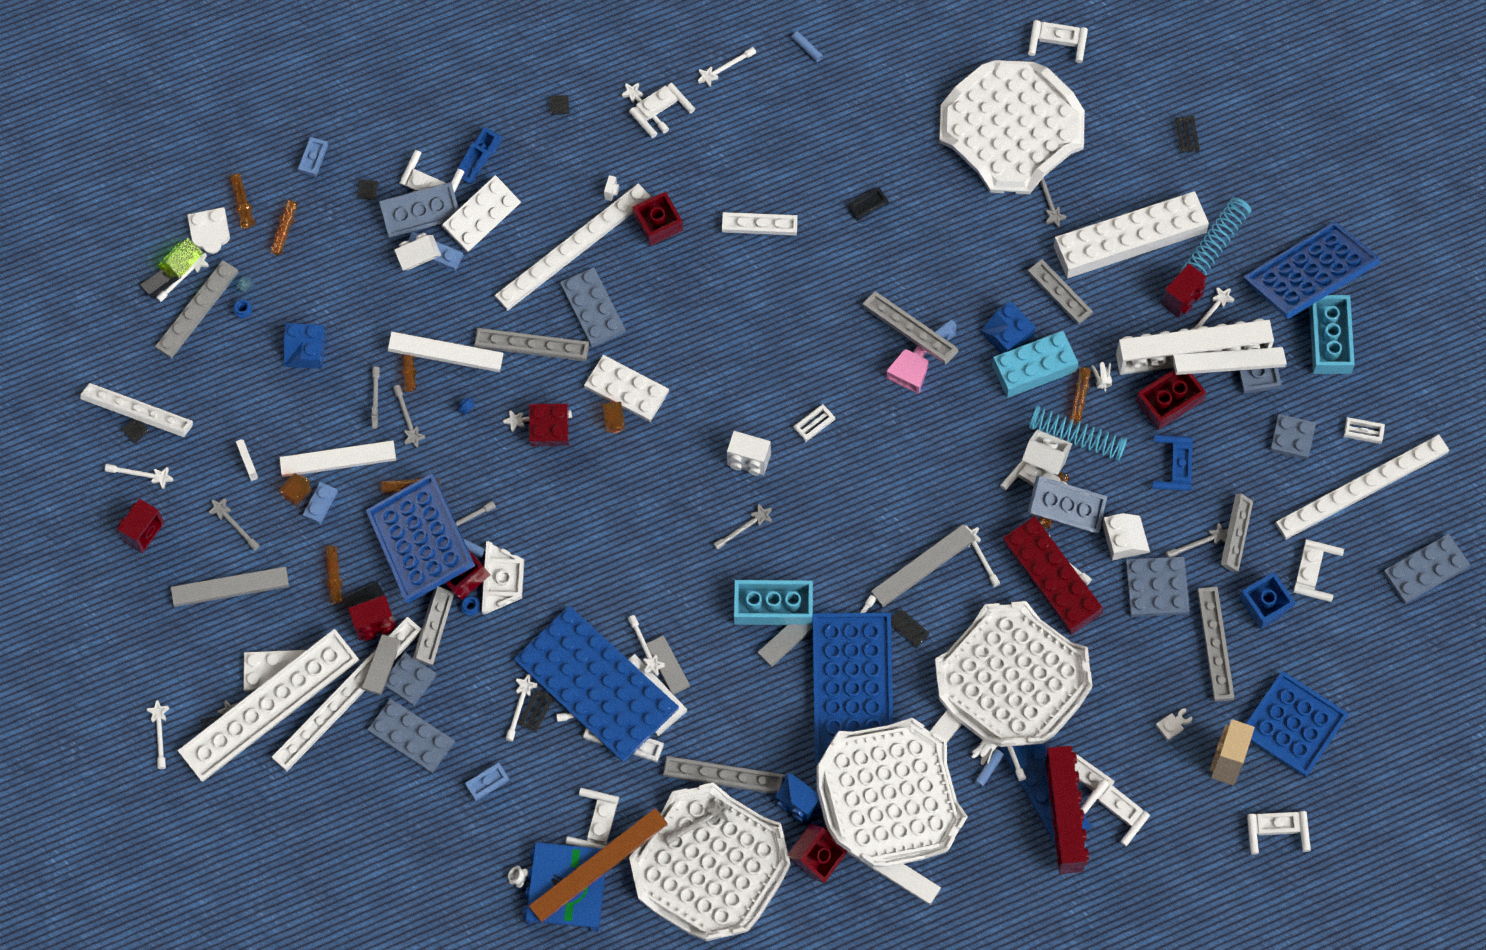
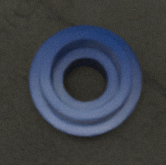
(242, 304)
(466, 405)
(467, 601)

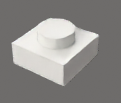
(611, 188)

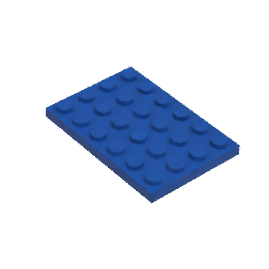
(1311, 270)
(420, 538)

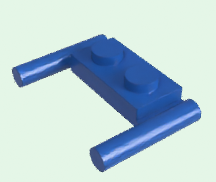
(1180, 463)

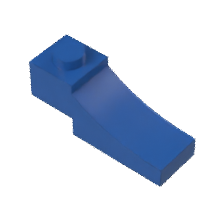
(479, 153)

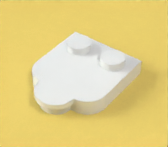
(209, 229)

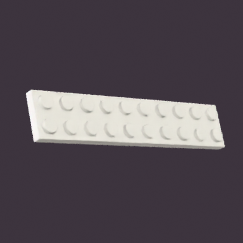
(268, 705)

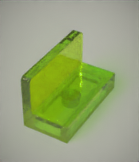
(181, 257)

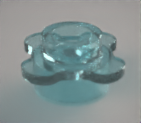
(244, 284)

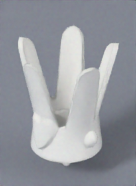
(1105, 380)
(986, 751)

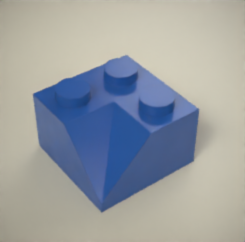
(1008, 328)
(304, 345)
(1267, 600)
(798, 799)

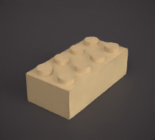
(1231, 751)

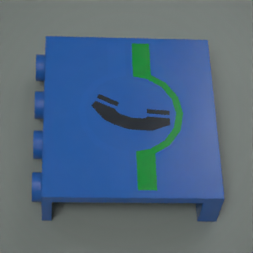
(551, 866)

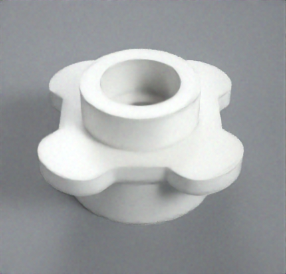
(517, 876)

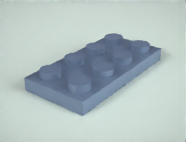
(418, 209)
(592, 307)
(1067, 504)
(1426, 569)
(411, 736)

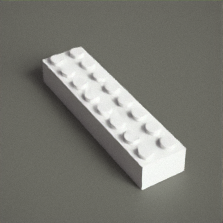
(1131, 234)
(1156, 351)

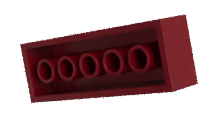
(1053, 575)
(1065, 809)

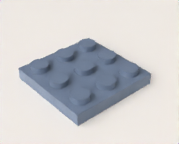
(1157, 586)

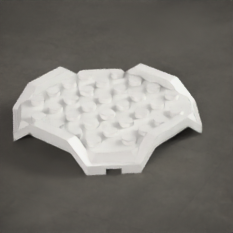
(1012, 124)
(1013, 677)
(889, 794)
(716, 875)

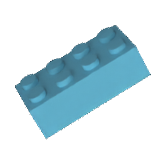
(1332, 335)
(1035, 364)
(773, 602)

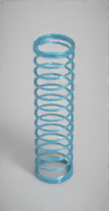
(1247, 207)
(1122, 442)

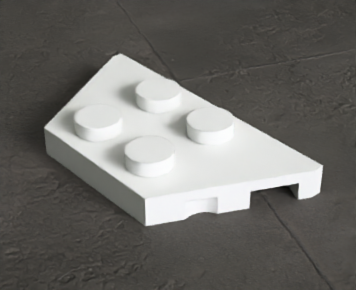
(505, 581)

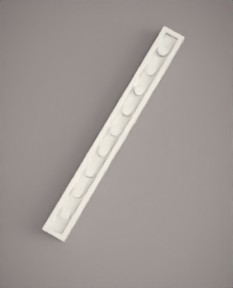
(571, 248)
(1362, 487)
(337, 703)

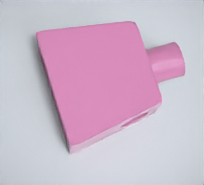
(909, 369)

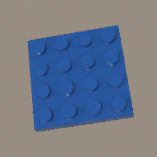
(1295, 724)

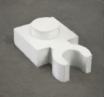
(1171, 726)

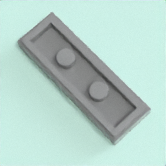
(783, 642)
(381, 665)
(672, 671)

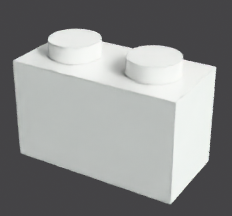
(417, 252)

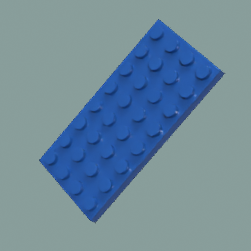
(850, 674)
(596, 684)

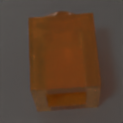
(613, 417)
(296, 489)

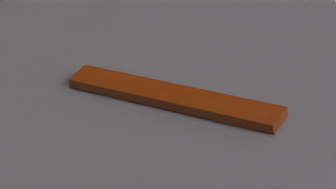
(598, 865)

